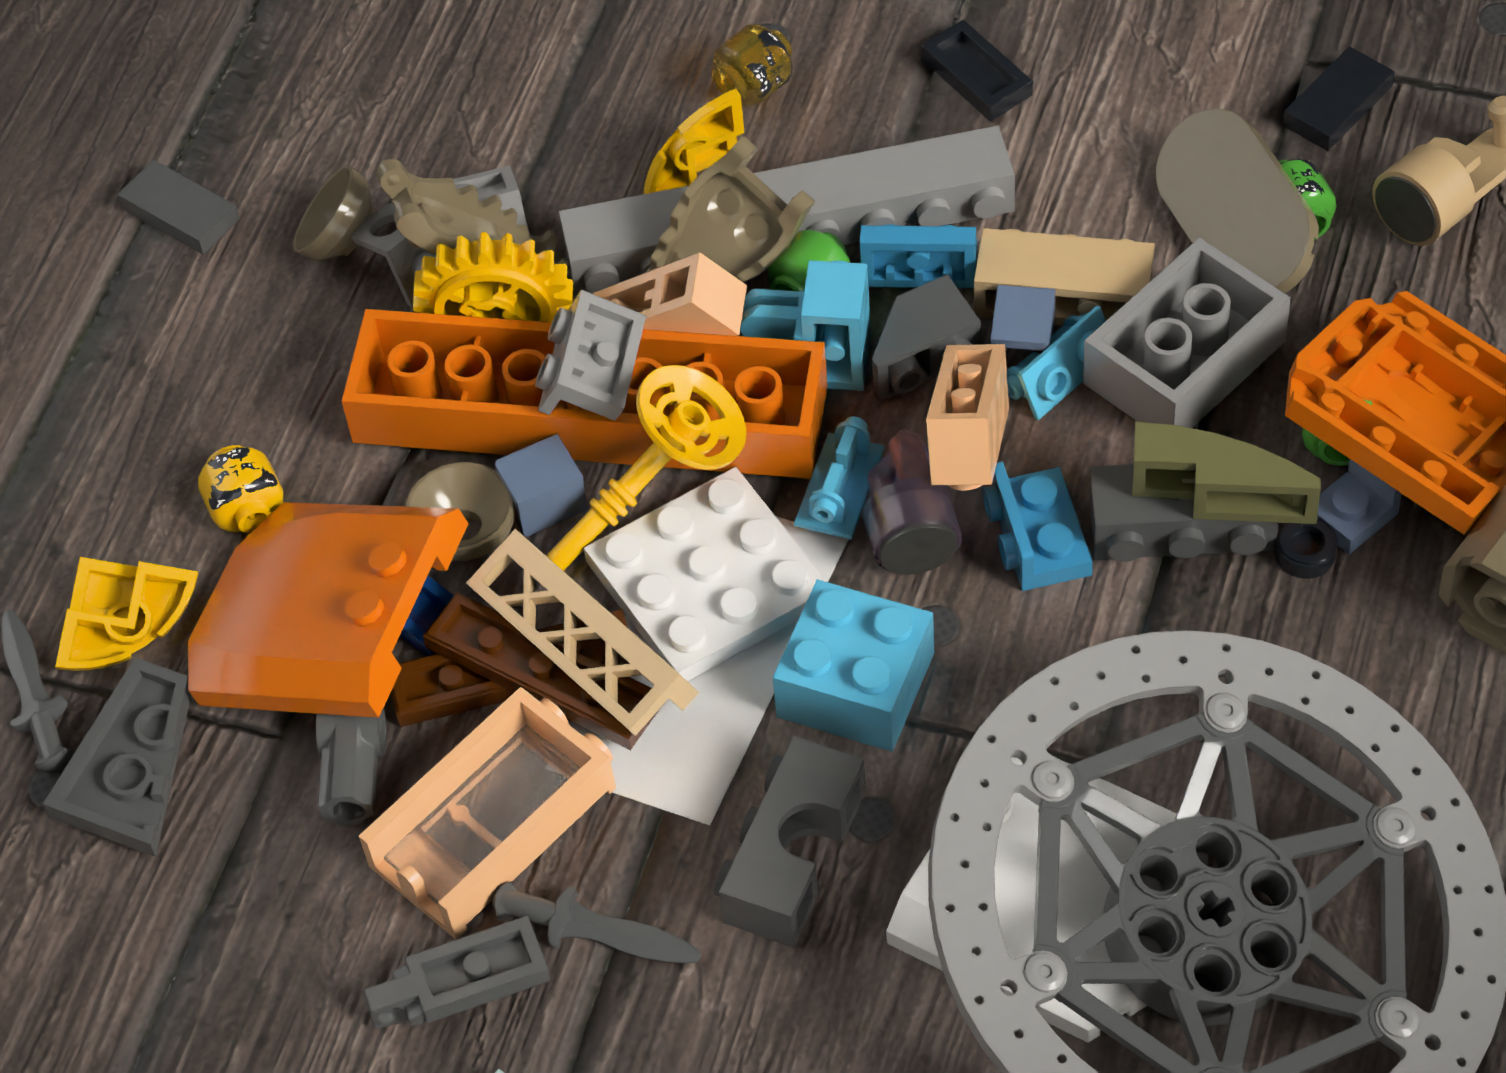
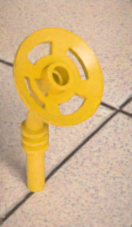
(677, 433)

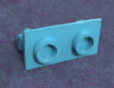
(1058, 369)
(840, 480)

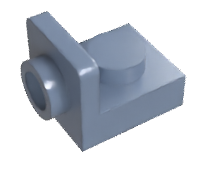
(1357, 506)

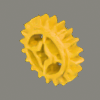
(492, 281)

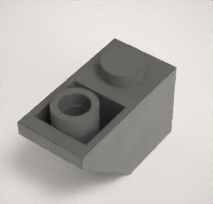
(918, 335)

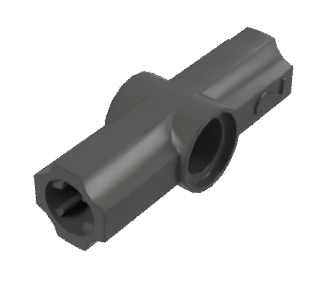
(349, 763)

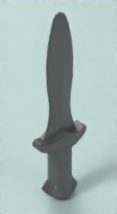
(37, 708)
(572, 920)

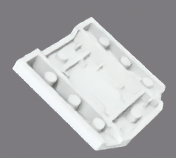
(1080, 898)

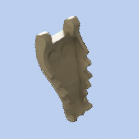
(437, 212)
(731, 218)

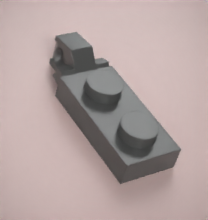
(460, 975)

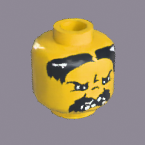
(239, 487)

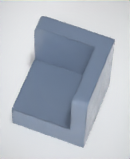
(1023, 317)
(543, 484)

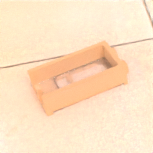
(488, 810)

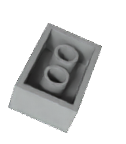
(1186, 338)

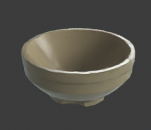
(333, 216)
(479, 497)

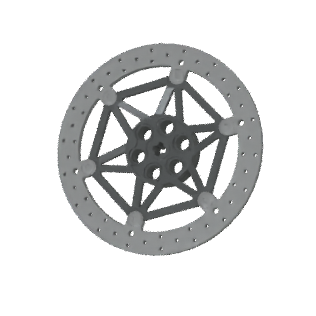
(1205, 913)

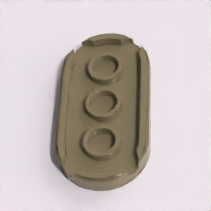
(1237, 196)

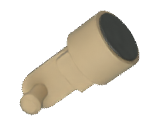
(1441, 181)

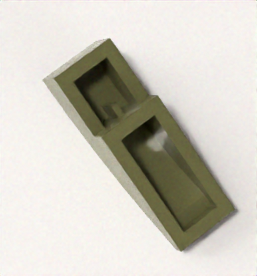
(1221, 476)

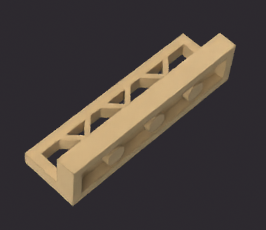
(600, 623)

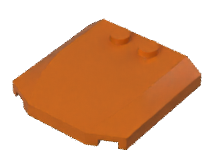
(1433, 410)
(317, 607)

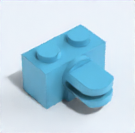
(829, 311)

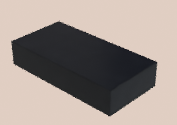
(977, 70)
(1338, 98)

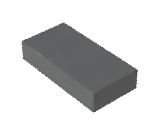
(178, 207)

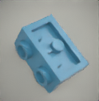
(918, 254)
(1038, 527)

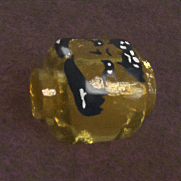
(753, 63)

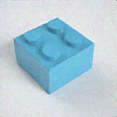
(854, 665)

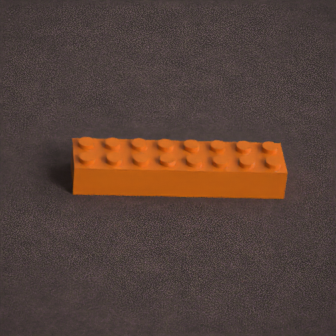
(474, 390)

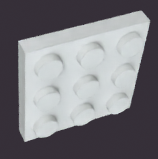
(706, 574)

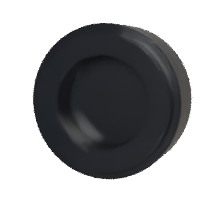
(1306, 549)

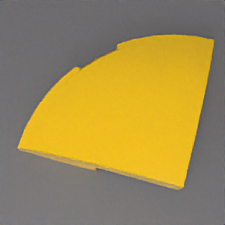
(697, 143)
(120, 611)

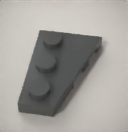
(127, 760)

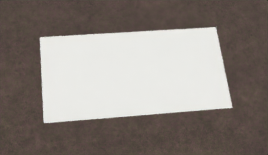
(693, 754)

